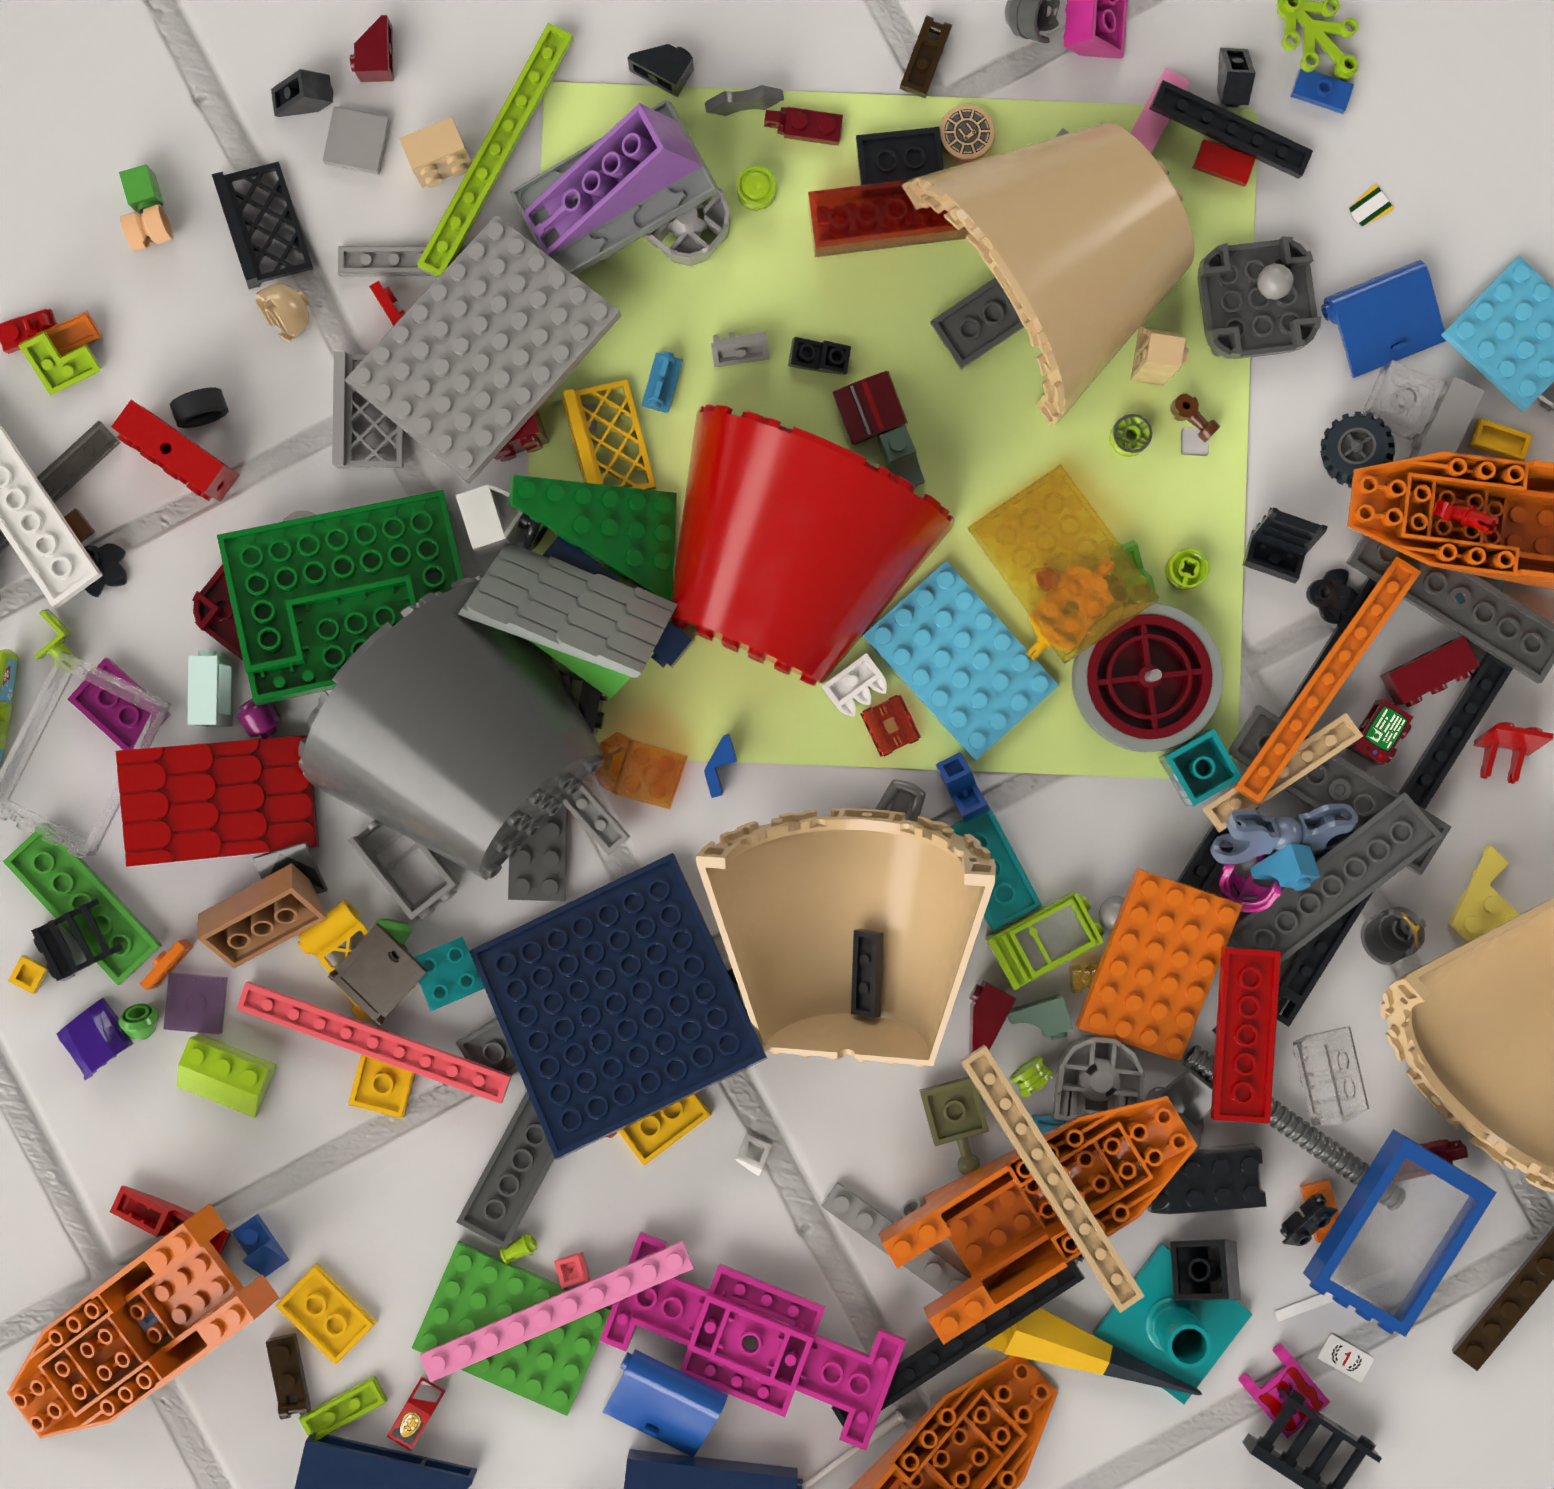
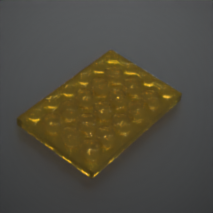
(1063, 564)

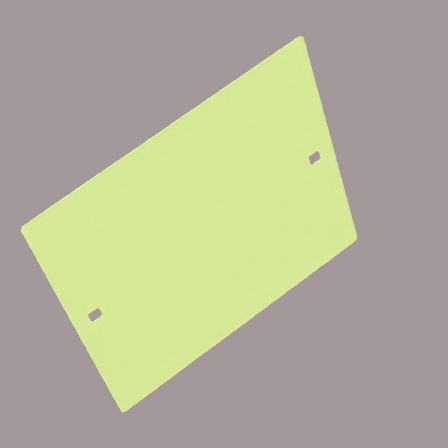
(970, 427)

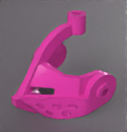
(1247, 888)

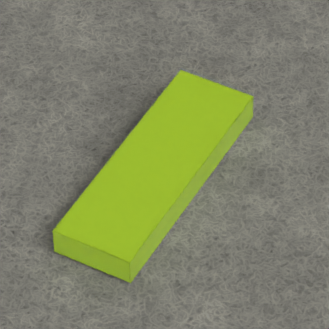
(344, 1408)

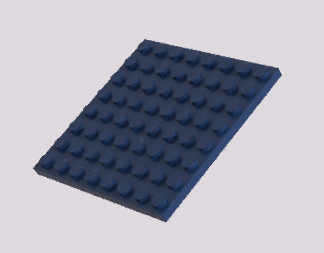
(616, 1006)

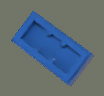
(1322, 90)

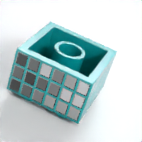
(1200, 767)

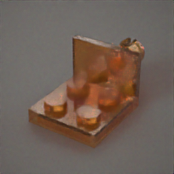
(640, 770)

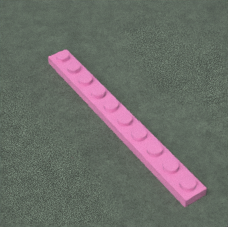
(556, 1311)

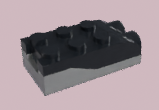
(1214, 1181)

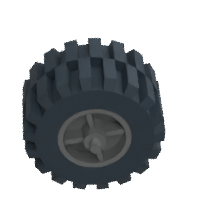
(1356, 444)

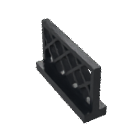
(239, 231)

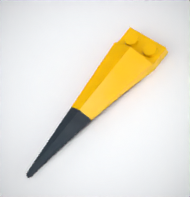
(1058, 1342)

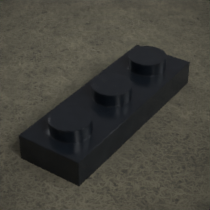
(867, 973)

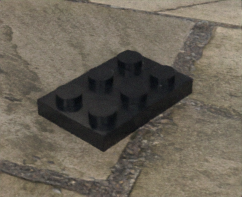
(898, 155)

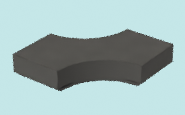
(732, 102)

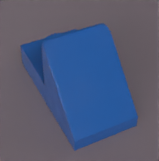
(261, 1247)

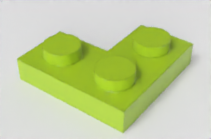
(58, 371)

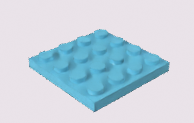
(1510, 334)

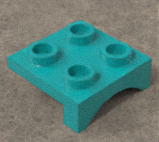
(449, 974)

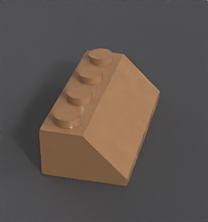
(261, 916)

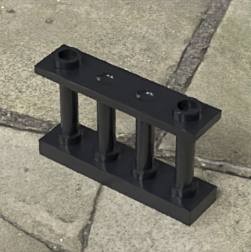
(1286, 1462)

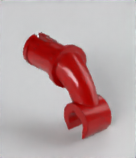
(1466, 515)

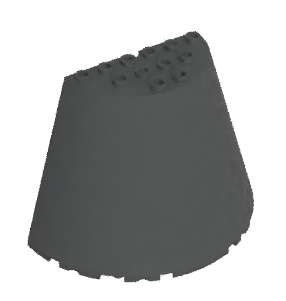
(451, 734)

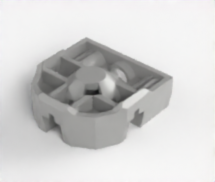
(689, 247)
(1101, 1084)

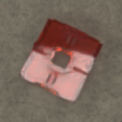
(906, 727)

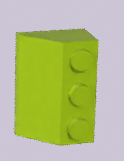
(224, 1074)

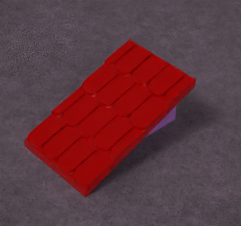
(214, 800)

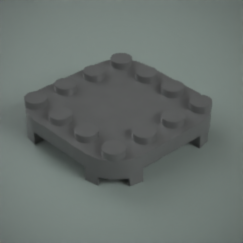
(1242, 320)

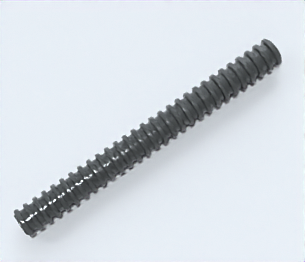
(1293, 1126)

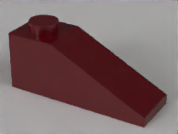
(987, 1014)

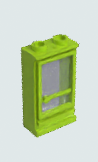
(1045, 939)

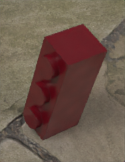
(1430, 672)

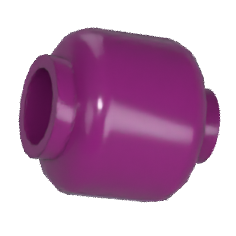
(258, 719)

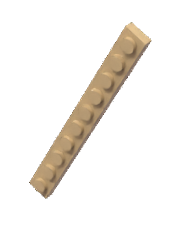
(1052, 1178)

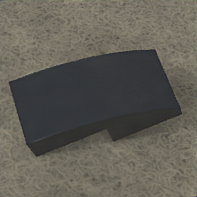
(819, 356)

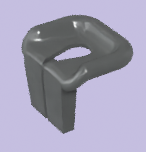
(1191, 1098)

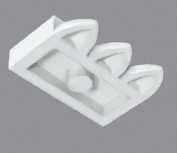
(854, 683)

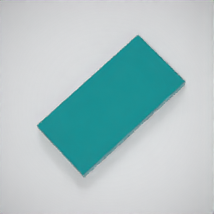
(1012, 890)

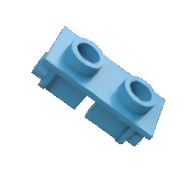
(662, 382)

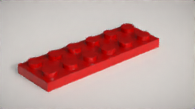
(1245, 1035)

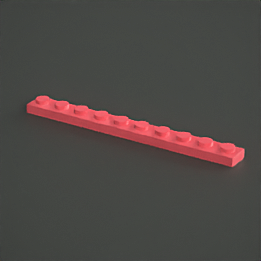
(374, 1042)

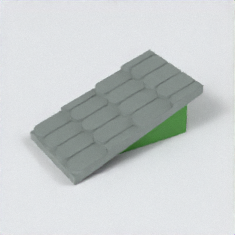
(574, 616)

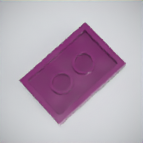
(110, 713)

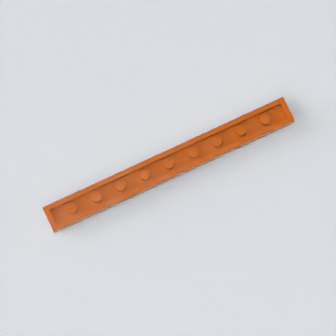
(1327, 680)

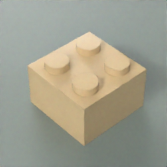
(436, 153)

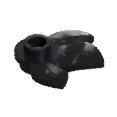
(108, 563)
(1335, 597)

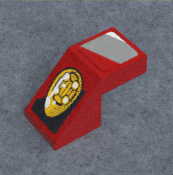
(416, 1413)

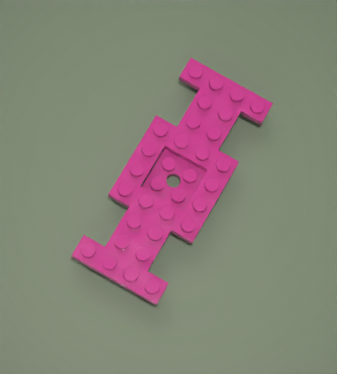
(786, 1357)

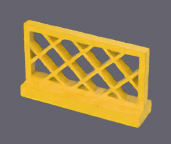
(583, 439)

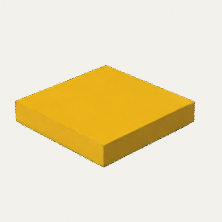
(381, 1087)

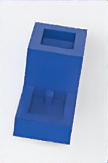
(723, 755)
(962, 787)

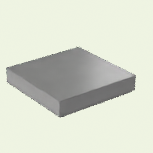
(356, 140)

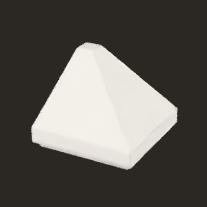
(753, 1154)

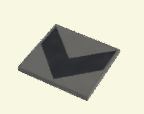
(299, 856)

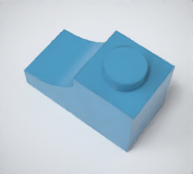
(1291, 866)

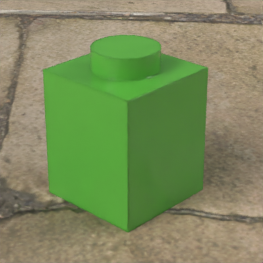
(141, 188)

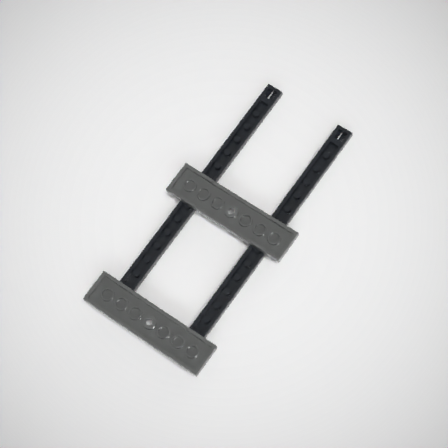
(1488, 618)

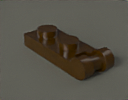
(925, 57)
(288, 1375)

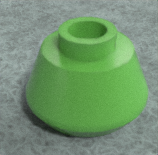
(395, 928)
(139, 1021)

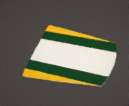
(1370, 206)

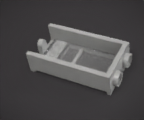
(405, 869)

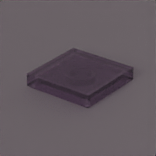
(195, 1003)

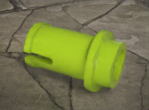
(519, 1248)

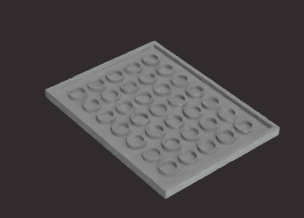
(483, 348)

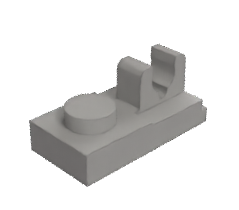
(739, 349)

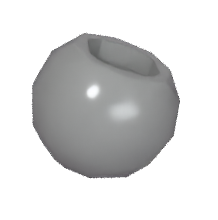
(1275, 281)
(1109, 911)

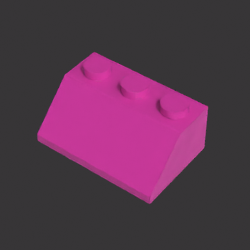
(1096, 27)

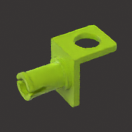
(57, 644)

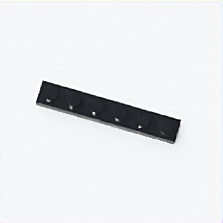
(1230, 129)

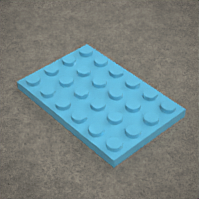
(960, 660)

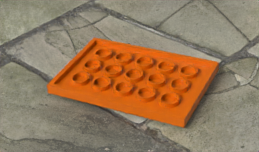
(1158, 964)

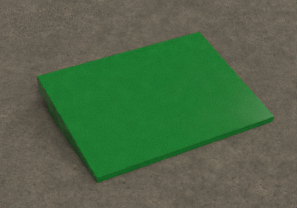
(327, 582)

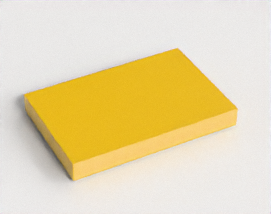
(664, 1128)
(326, 1314)

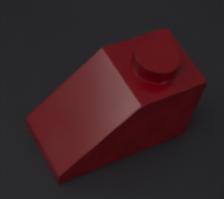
(374, 53)

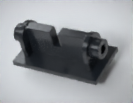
(1299, 1229)

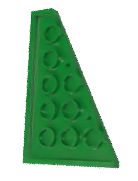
(615, 524)

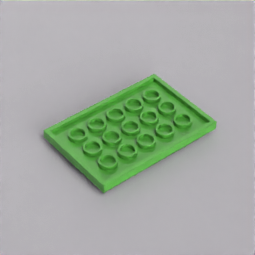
(485, 1289)

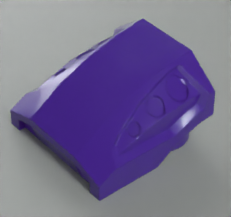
(94, 1038)

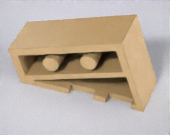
(1158, 355)

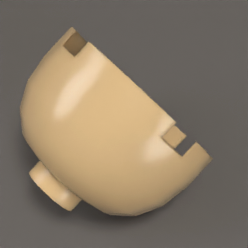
(284, 309)

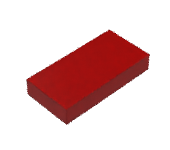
(1224, 163)

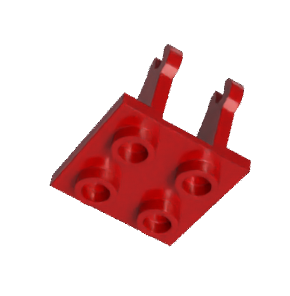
(1507, 736)

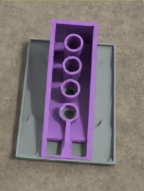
(616, 189)

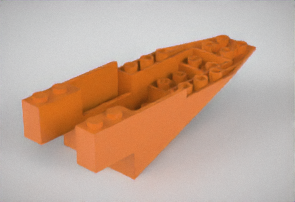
(1397, 500)
(1010, 1229)
(102, 1361)
(973, 1435)

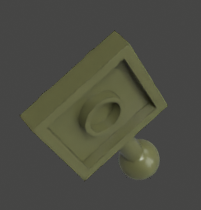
(955, 1114)

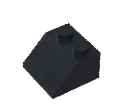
(1205, 1270)

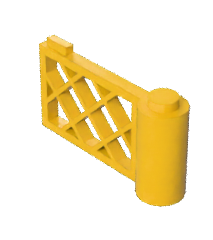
(329, 934)

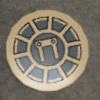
(966, 133)

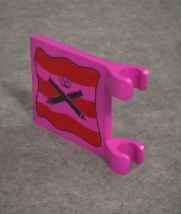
(1289, 1378)

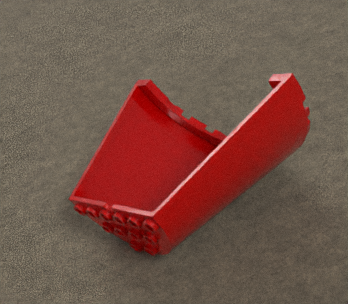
(792, 542)

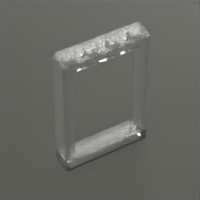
(32, 730)

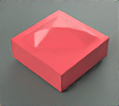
(572, 1270)

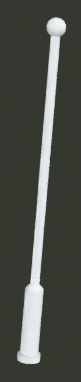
(878, 1432)

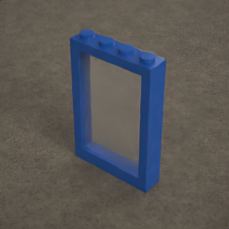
(1398, 1234)

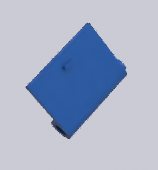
(1386, 312)
(665, 1403)

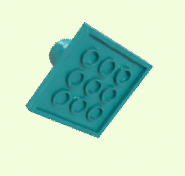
(1172, 1334)

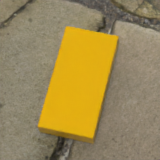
(1500, 440)

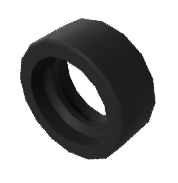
(199, 407)

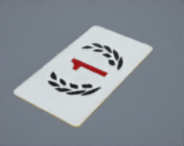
(1345, 1358)

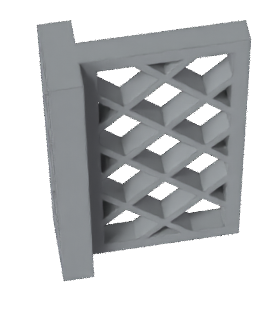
(344, 422)

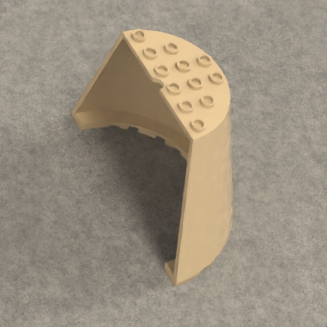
(1077, 239)
(790, 914)
(1484, 1039)

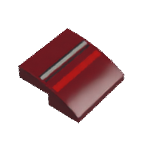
(870, 407)

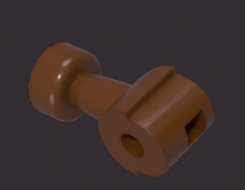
(1186, 408)

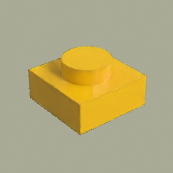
(28, 974)

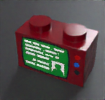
(1381, 732)

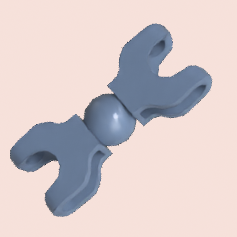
(1262, 833)

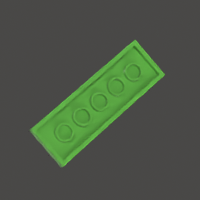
(67, 883)

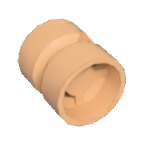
(146, 227)

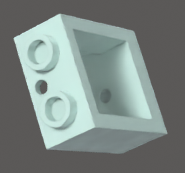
(210, 690)

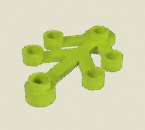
(1316, 32)

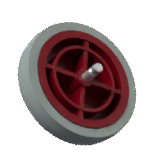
(1150, 681)

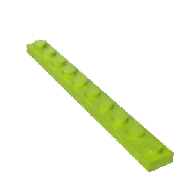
(495, 150)

